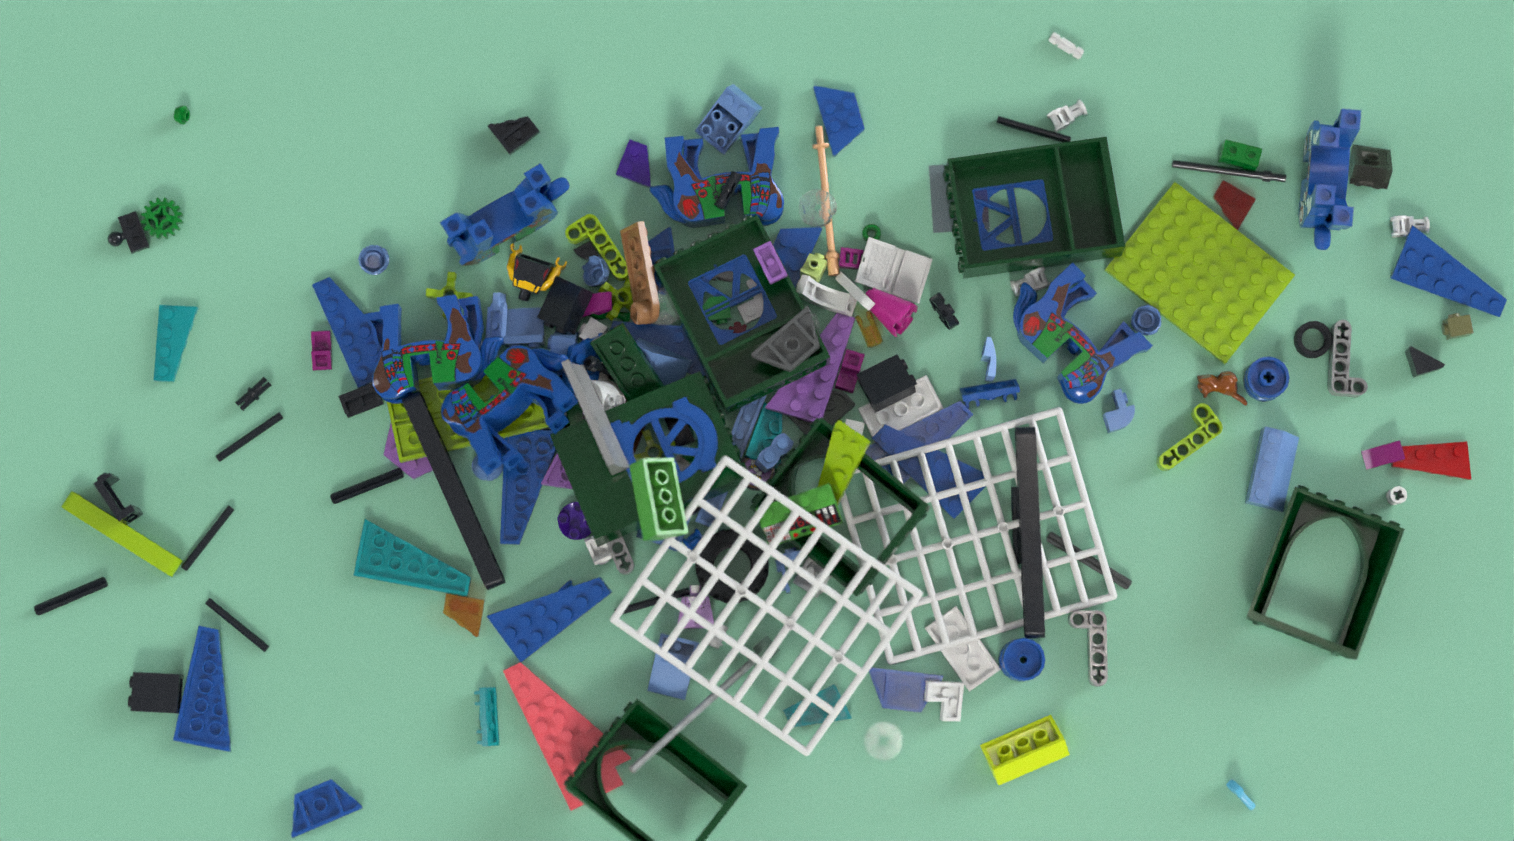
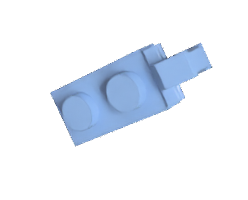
(497, 316)

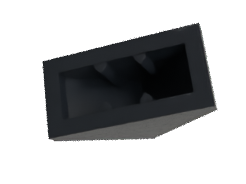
(1421, 363)

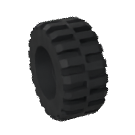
(723, 540)

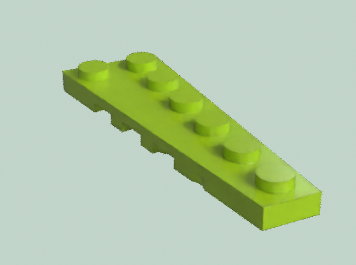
(842, 458)

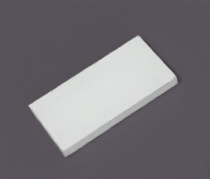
(906, 411)
(968, 660)

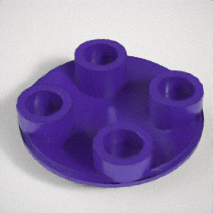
(572, 522)

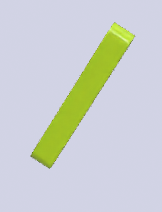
(121, 533)

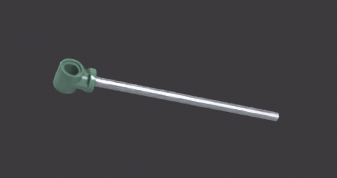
(759, 649)

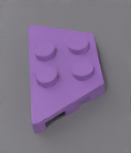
(413, 468)

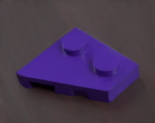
(635, 164)

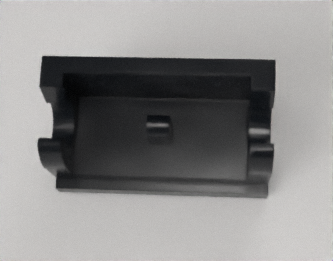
(360, 400)

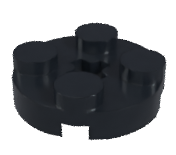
(944, 311)

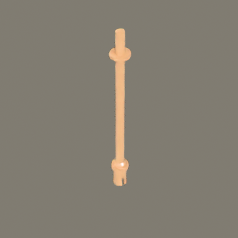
(832, 255)

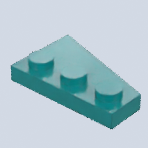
(767, 428)

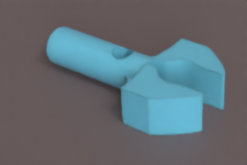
(1237, 790)

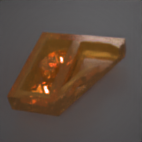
(465, 611)

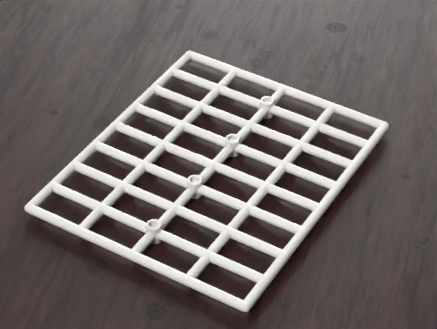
(975, 535)
(693, 556)

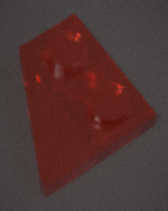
(1233, 202)

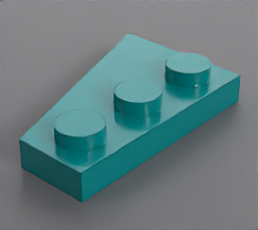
(814, 713)

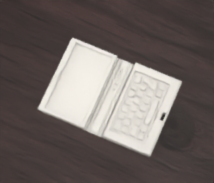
(893, 270)

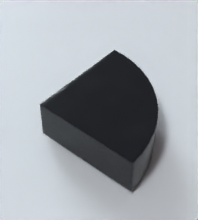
(586, 250)

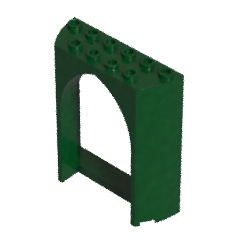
(814, 447)
(1377, 548)
(641, 730)

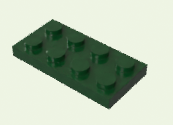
(626, 362)

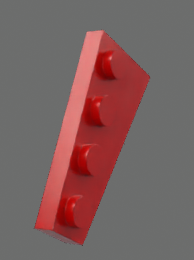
(1440, 459)

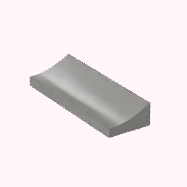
(596, 417)

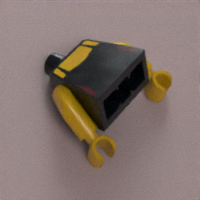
(530, 273)

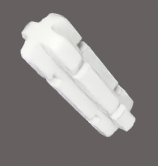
(1066, 45)

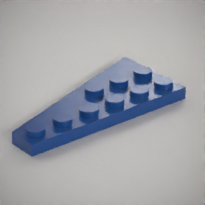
(350, 330)
(669, 337)
(928, 430)
(895, 442)
(523, 482)

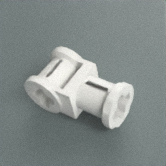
(1066, 115)
(1402, 225)
(1035, 279)

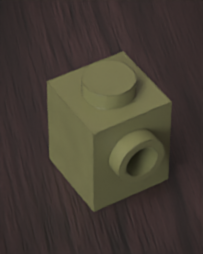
(1457, 326)

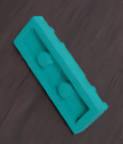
(488, 716)

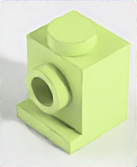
(814, 272)

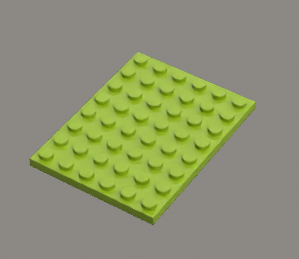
(1200, 273)

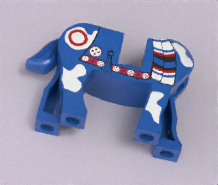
(1325, 187)

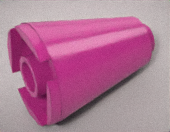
(892, 311)

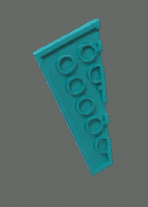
(396, 561)

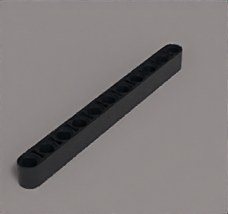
(453, 490)
(1029, 532)

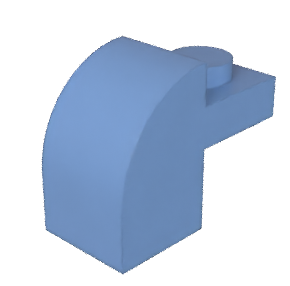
(1122, 416)

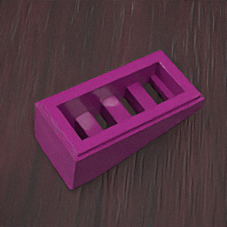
(842, 264)

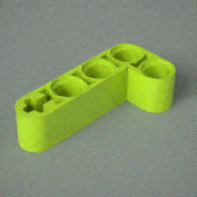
(602, 249)
(1187, 442)

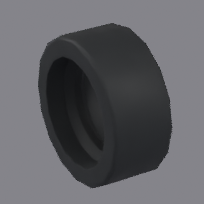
(1313, 325)

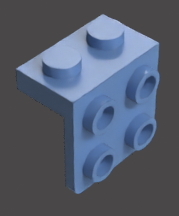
(524, 328)
(791, 554)

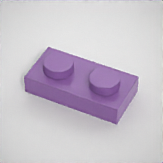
(770, 262)

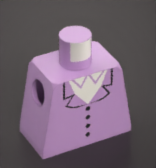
(704, 609)

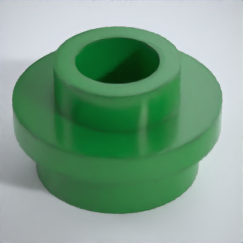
(181, 114)
(871, 227)

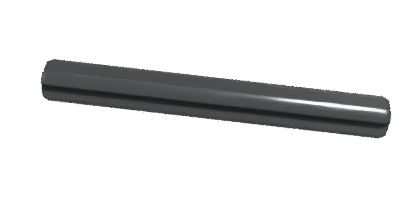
(1090, 561)

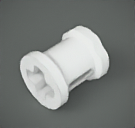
(1402, 493)

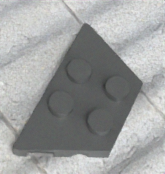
(790, 344)

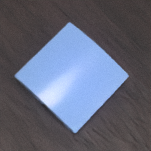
(989, 356)

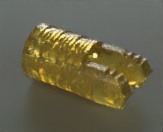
(870, 333)

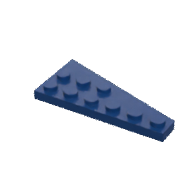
(1436, 271)
(540, 620)
(203, 705)

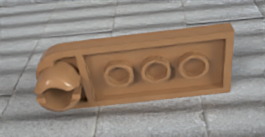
(641, 274)

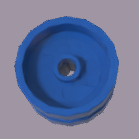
(1277, 377)
(1010, 659)

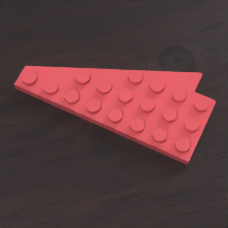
(561, 731)

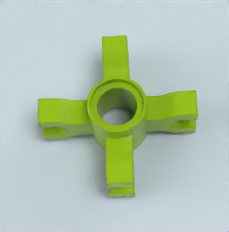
(450, 286)
(625, 292)
(650, 444)

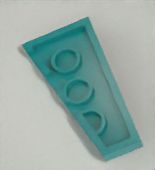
(172, 337)

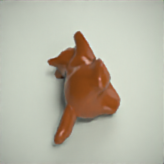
(1224, 383)

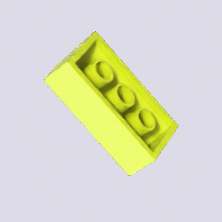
(1025, 749)

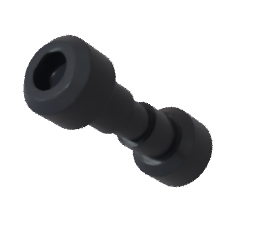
(593, 364)

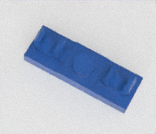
(989, 391)

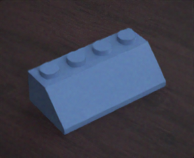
(1272, 469)

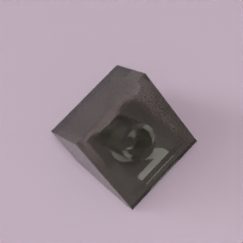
(1370, 167)

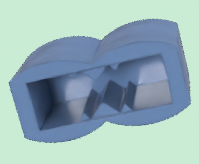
(771, 455)

